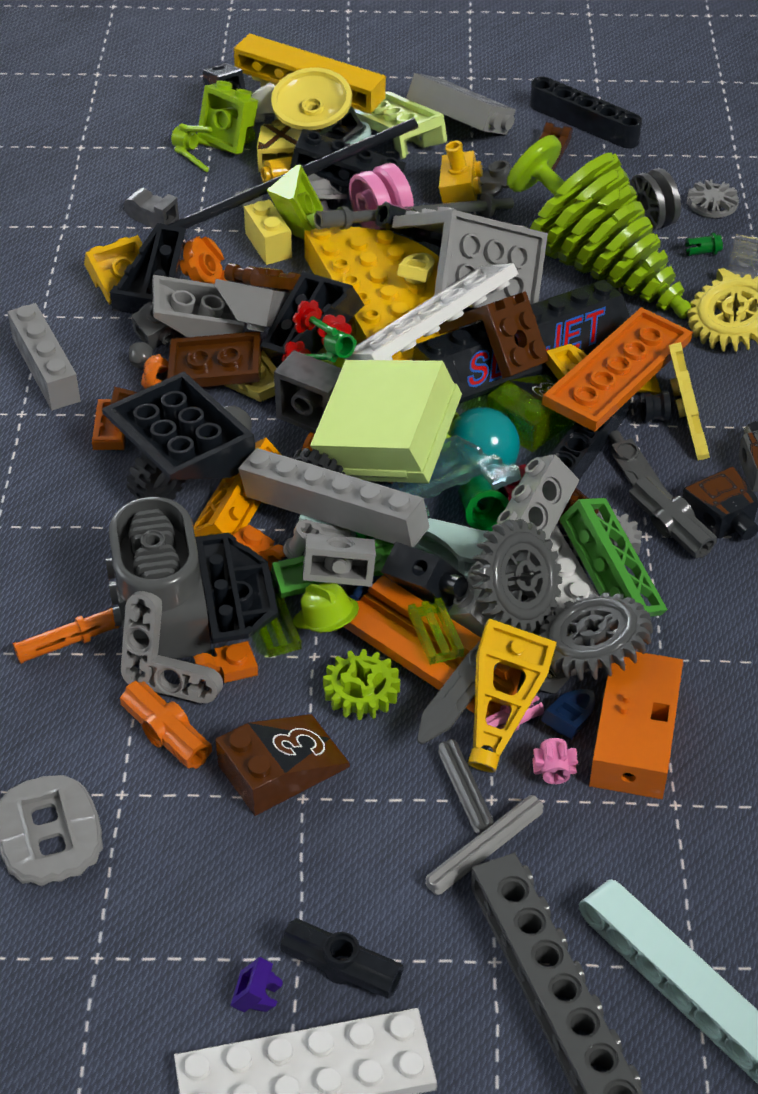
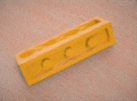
(228, 506)

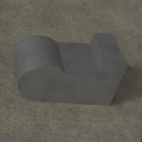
(151, 208)

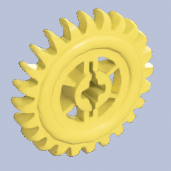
(723, 325)

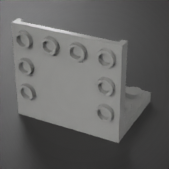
(480, 241)

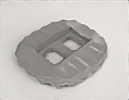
(76, 823)

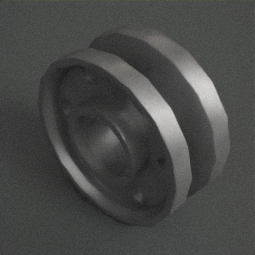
(658, 197)

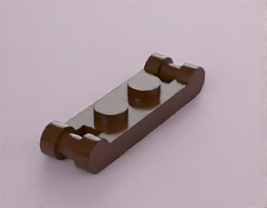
(261, 276)

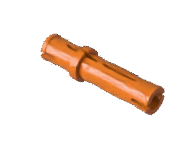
(65, 635)

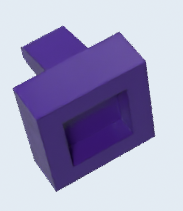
(252, 986)

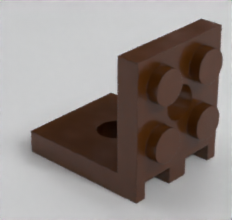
(503, 321)

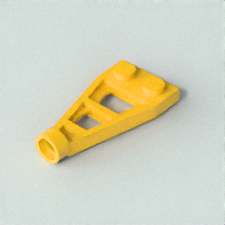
(517, 650)

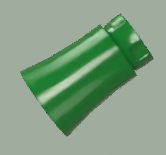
(481, 503)

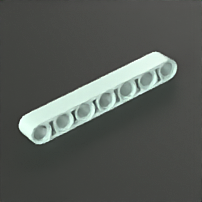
(676, 972)

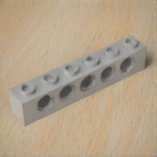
(536, 499)

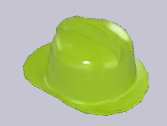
(325, 608)

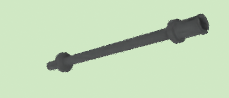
(344, 217)

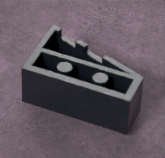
(157, 256)
(332, 298)

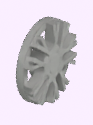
(713, 197)

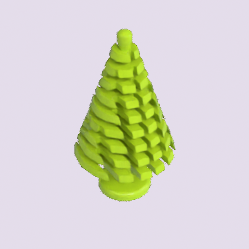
(599, 225)

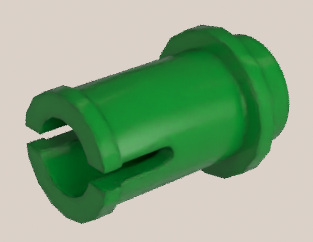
(707, 244)

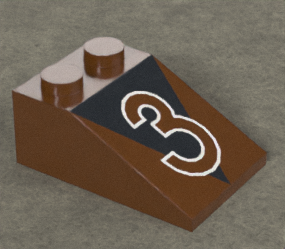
(277, 759)

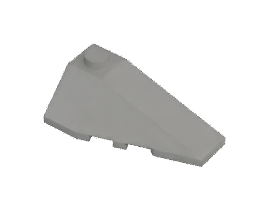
(251, 303)

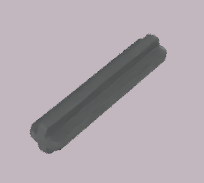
(465, 786)

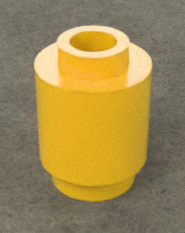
(275, 168)

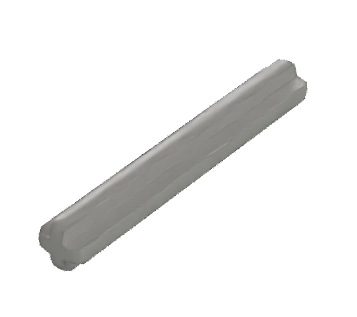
(484, 845)

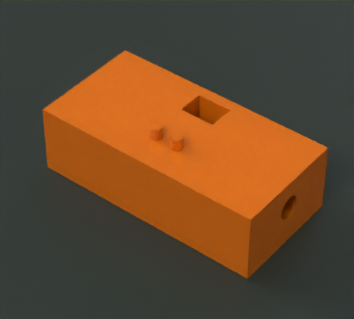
(637, 726)

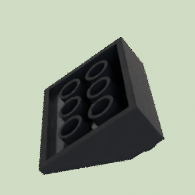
(183, 430)

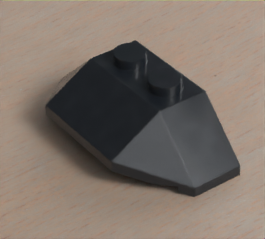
(235, 588)

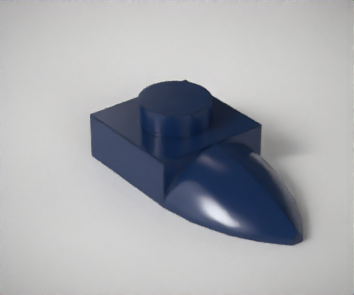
(570, 712)

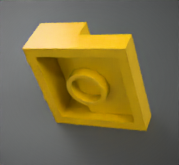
(109, 262)

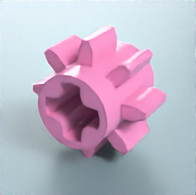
(555, 761)

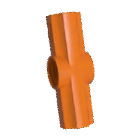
(166, 724)

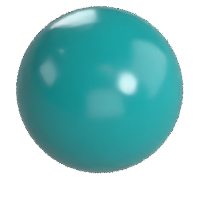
(490, 431)

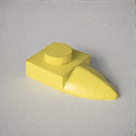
(416, 268)

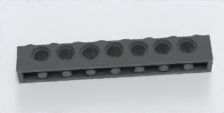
(508, 879)

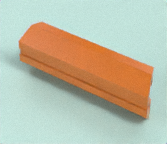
(387, 627)

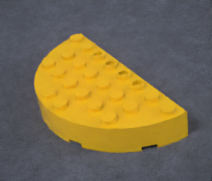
(370, 264)

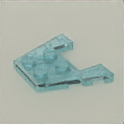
(460, 463)

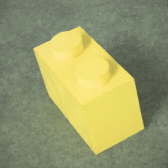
(268, 232)

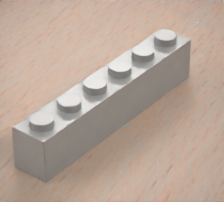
(334, 497)

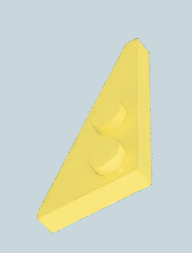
(687, 404)

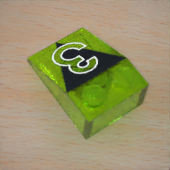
(522, 404)

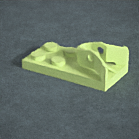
(398, 109)

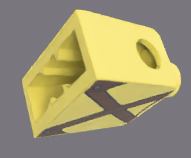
(276, 142)

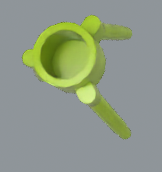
(185, 139)

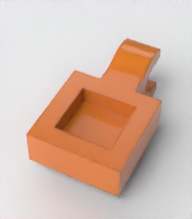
(260, 544)
(230, 661)

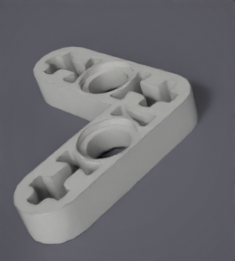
(155, 664)

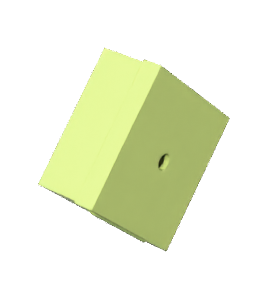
(388, 419)

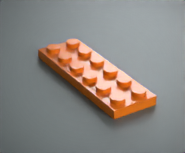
(616, 369)

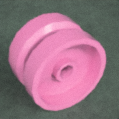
(375, 187)

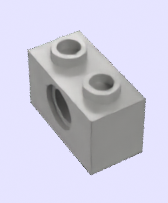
(339, 559)

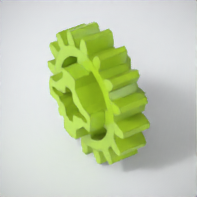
(361, 684)

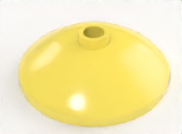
(311, 98)

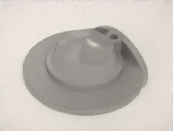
(324, 189)

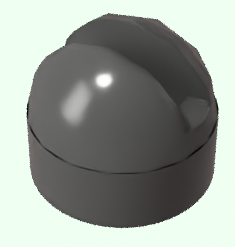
(139, 354)

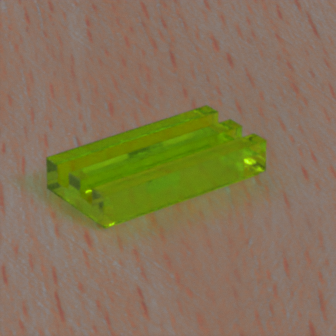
(429, 610)
(292, 632)

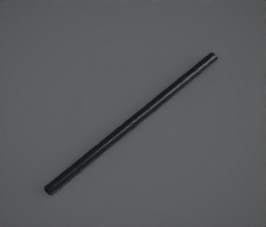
(309, 169)

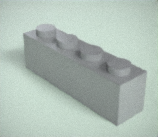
(44, 356)

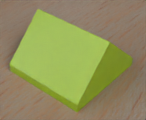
(296, 200)

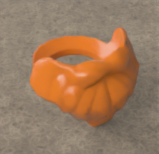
(154, 365)

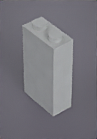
(461, 104)

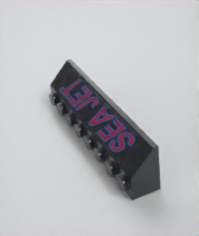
(575, 318)

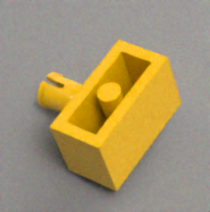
(459, 174)

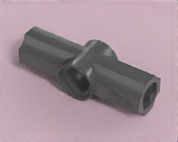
(673, 517)

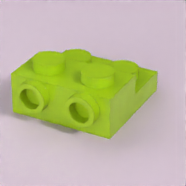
(227, 114)

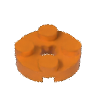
(202, 260)

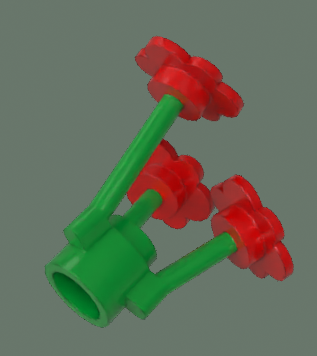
(332, 329)

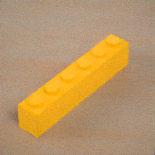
(275, 60)

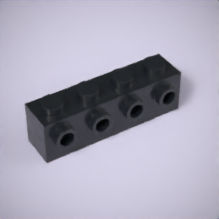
(314, 146)

